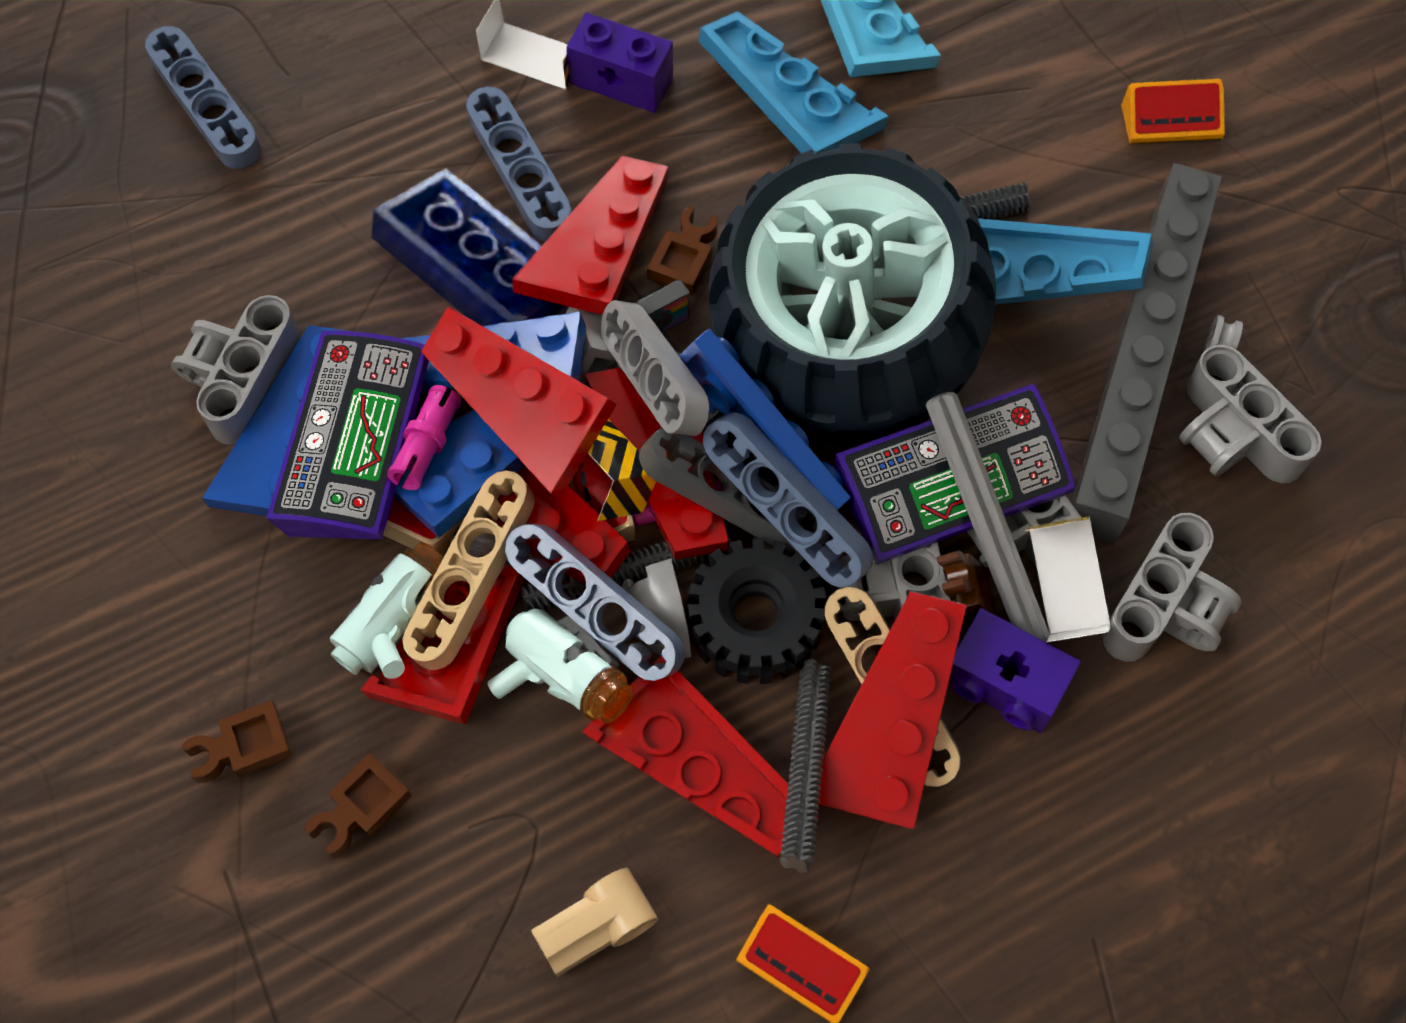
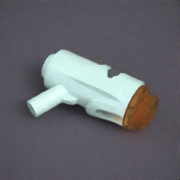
(382, 615)
(566, 660)

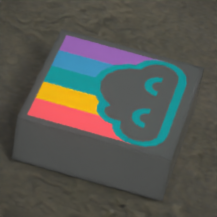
(668, 305)

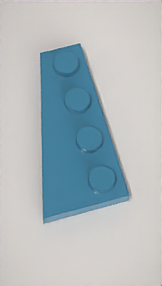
(787, 88)
(1063, 261)

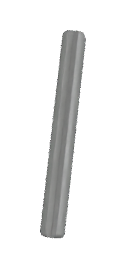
(986, 514)

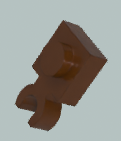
(684, 254)
(967, 582)
(247, 743)
(363, 799)

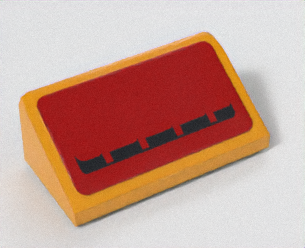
(1174, 111)
(802, 964)

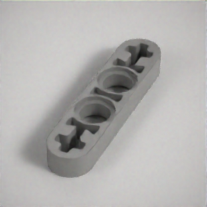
(654, 369)

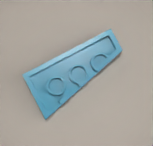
(878, 37)

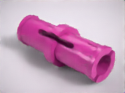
(424, 437)

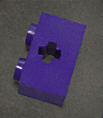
(620, 62)
(1039, 669)

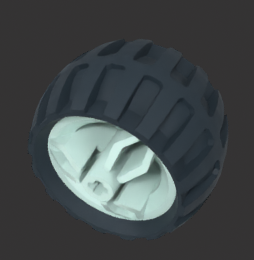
(857, 233)

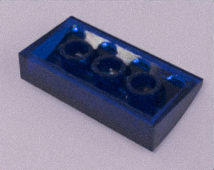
(460, 249)

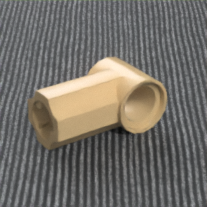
(608, 915)

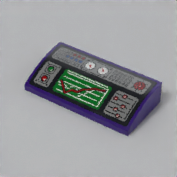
(348, 436)
(907, 491)

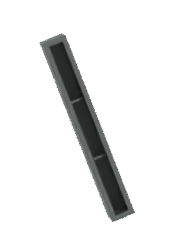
(1144, 353)

